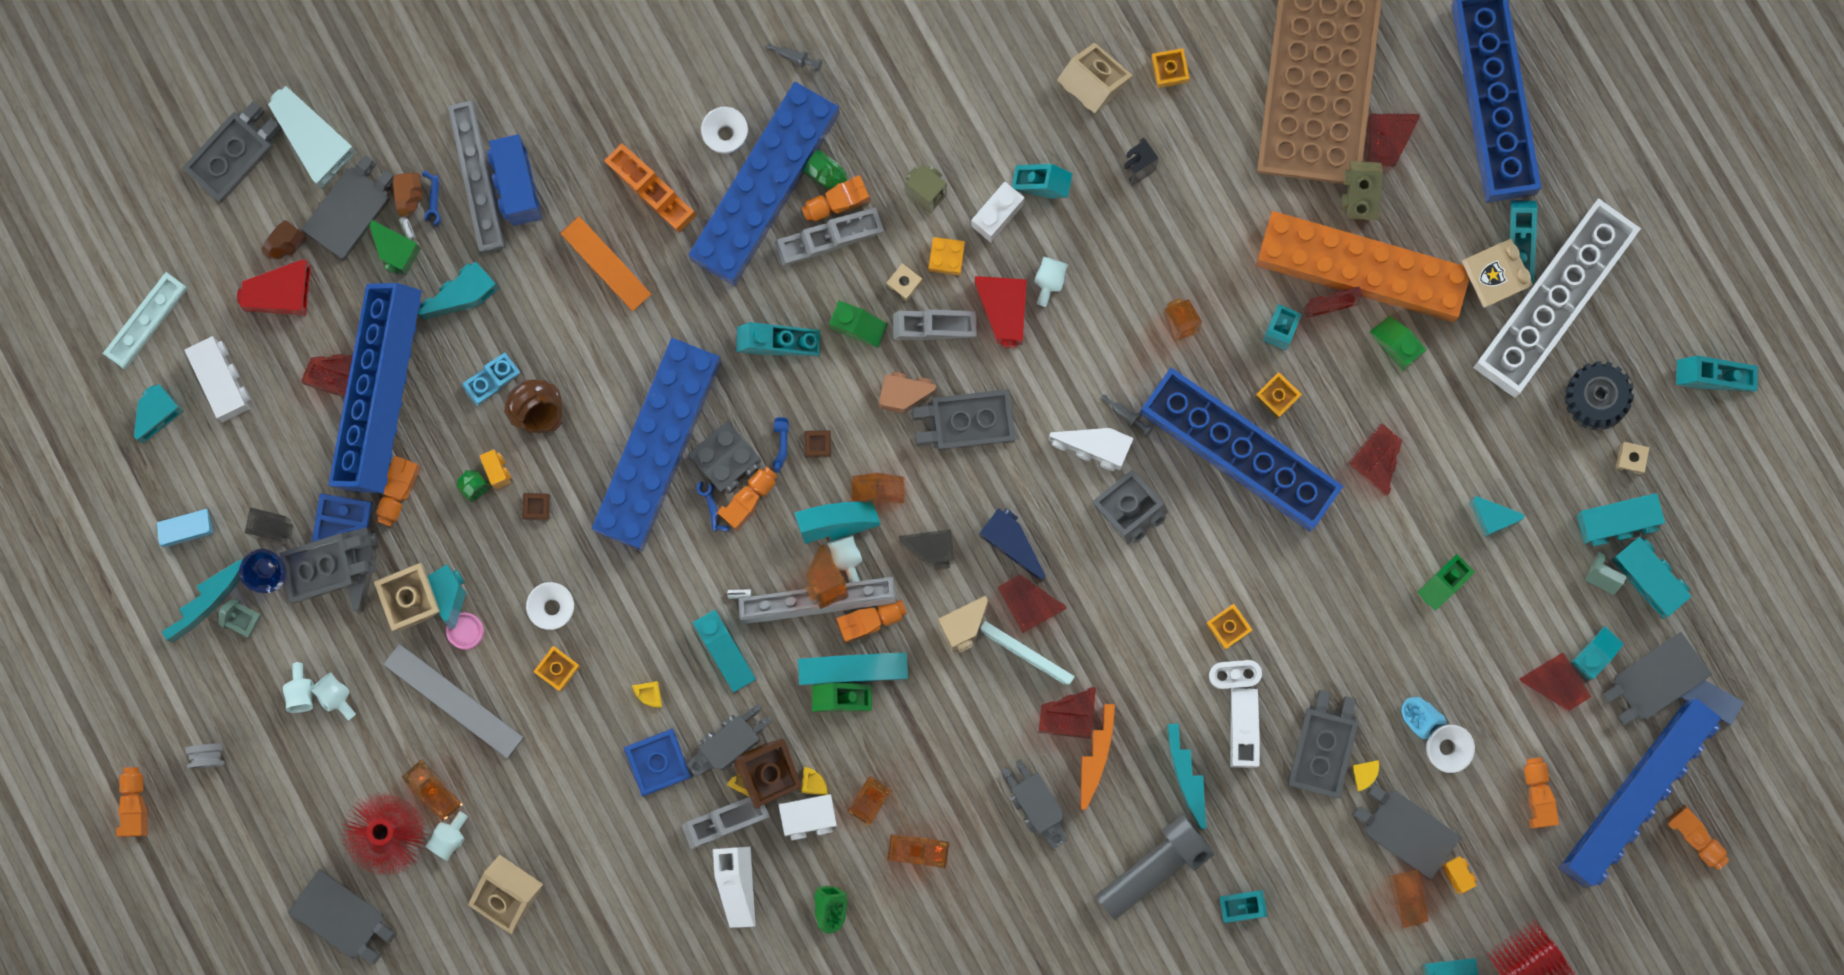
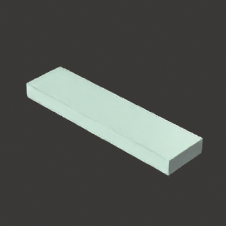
(145, 320)
(1026, 654)

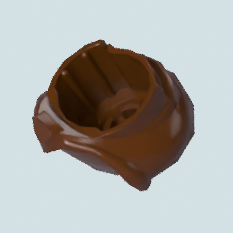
(534, 406)

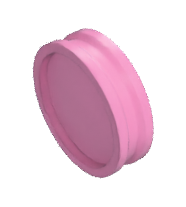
(467, 632)

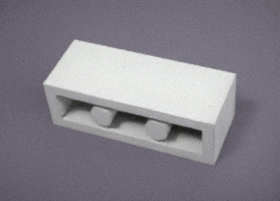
(218, 378)

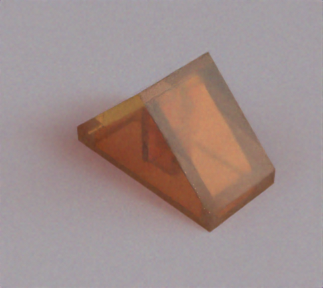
(878, 488)
(869, 800)

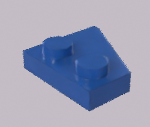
(340, 515)

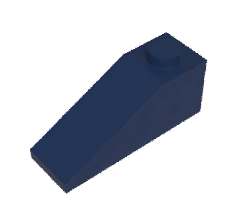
(1008, 537)

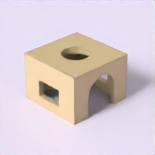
(908, 290)
(1624, 462)

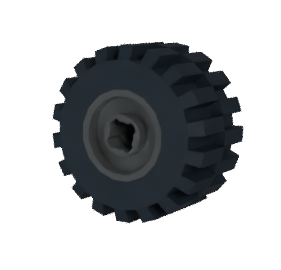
(1599, 395)

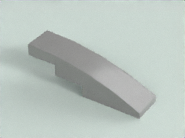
(829, 236)

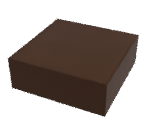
(817, 444)
(536, 506)

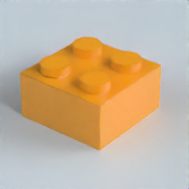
(1170, 68)
(946, 256)
(1278, 395)
(495, 470)
(1229, 627)
(557, 669)
(1459, 874)

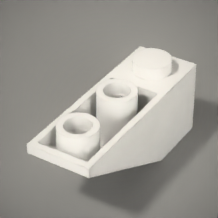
(1099, 444)
(1244, 728)
(735, 884)

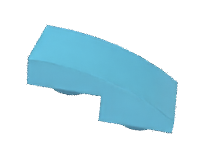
(491, 379)

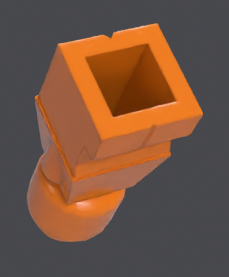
(839, 199)
(398, 487)
(747, 499)
(869, 620)
(1540, 795)
(132, 807)
(1695, 833)

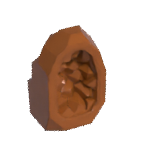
(407, 193)

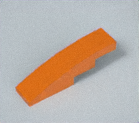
(650, 188)
(605, 263)
(1093, 766)

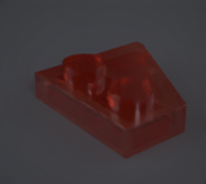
(1389, 136)
(1339, 301)
(328, 373)
(1377, 458)
(1028, 603)
(1558, 682)
(1069, 716)

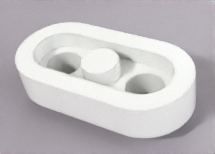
(1234, 673)

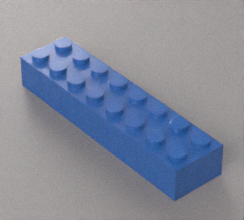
(1496, 99)
(764, 183)
(375, 388)
(656, 444)
(1241, 449)
(1640, 793)

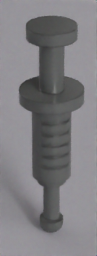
(800, 58)
(1128, 416)

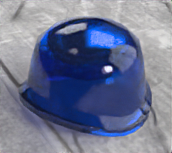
(262, 571)

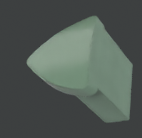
(1604, 576)
(238, 618)

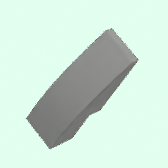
(934, 325)
(723, 822)

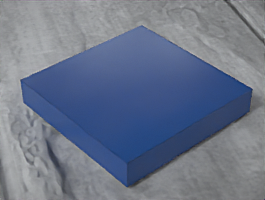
(657, 762)

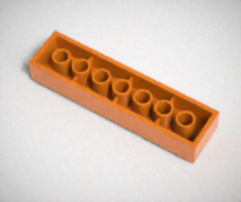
(1352, 261)

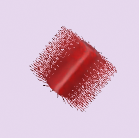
(378, 823)
(1538, 962)

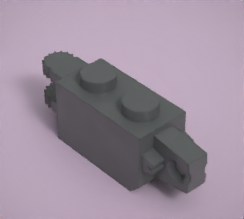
(726, 745)
(1038, 805)

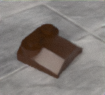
(767, 772)

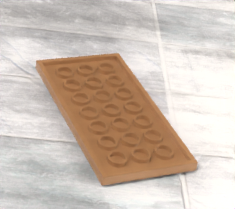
(1318, 88)

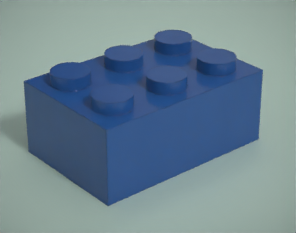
(514, 180)

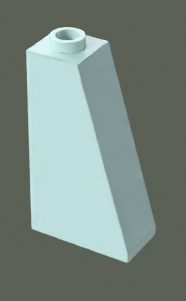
(313, 139)

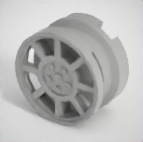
(204, 756)

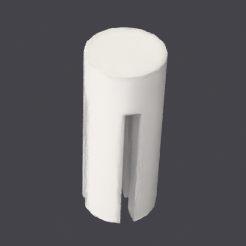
(405, 224)
(744, 593)

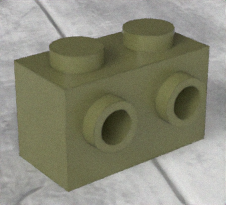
(926, 187)
(1363, 190)

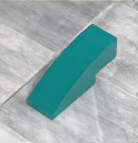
(836, 520)

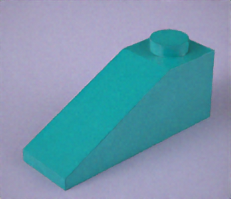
(1524, 231)
(1716, 374)
(724, 651)

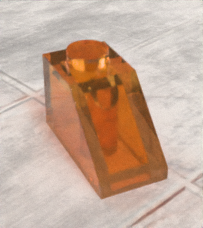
(1182, 319)
(825, 580)
(431, 790)
(918, 851)
(1409, 898)

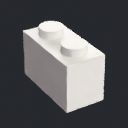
(997, 212)
(808, 816)

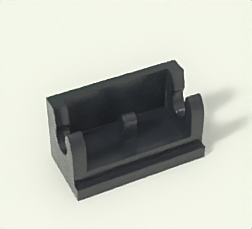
(1143, 162)

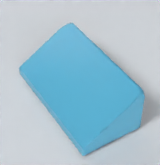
(184, 528)

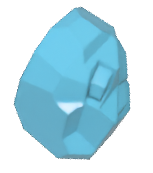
(1422, 716)

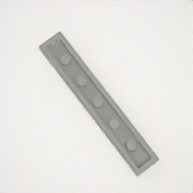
(476, 177)
(797, 603)
(453, 701)

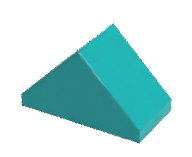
(1282, 327)
(1493, 516)
(1243, 906)

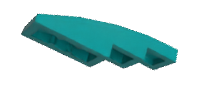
(212, 593)
(852, 668)
(1191, 786)

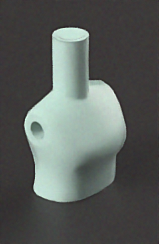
(1049, 278)
(846, 556)
(298, 691)
(333, 695)
(447, 837)

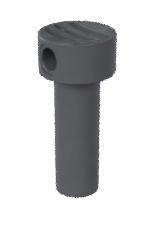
(1181, 847)

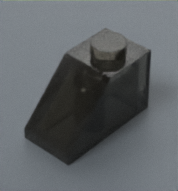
(268, 526)
(931, 548)

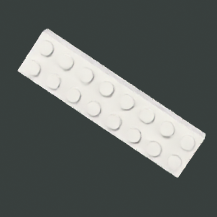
(1556, 298)

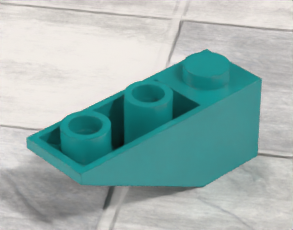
(465, 292)
(777, 340)

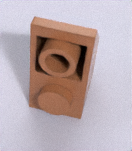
(903, 394)

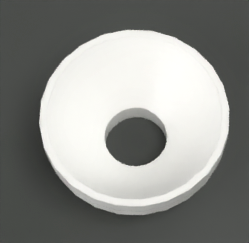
(721, 118)
(540, 596)
(1462, 750)

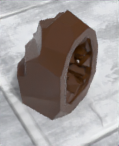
(283, 241)

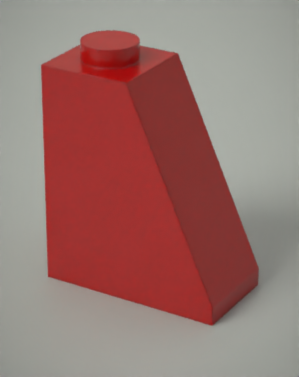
(277, 291)
(1004, 307)

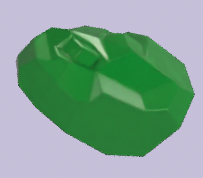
(824, 170)
(472, 485)
(830, 908)

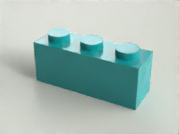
(1621, 520)
(1652, 577)

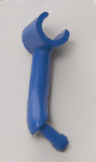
(433, 198)
(781, 425)
(712, 507)

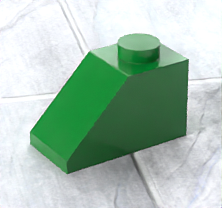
(394, 249)
(857, 324)
(1398, 342)
(1446, 582)
(841, 697)

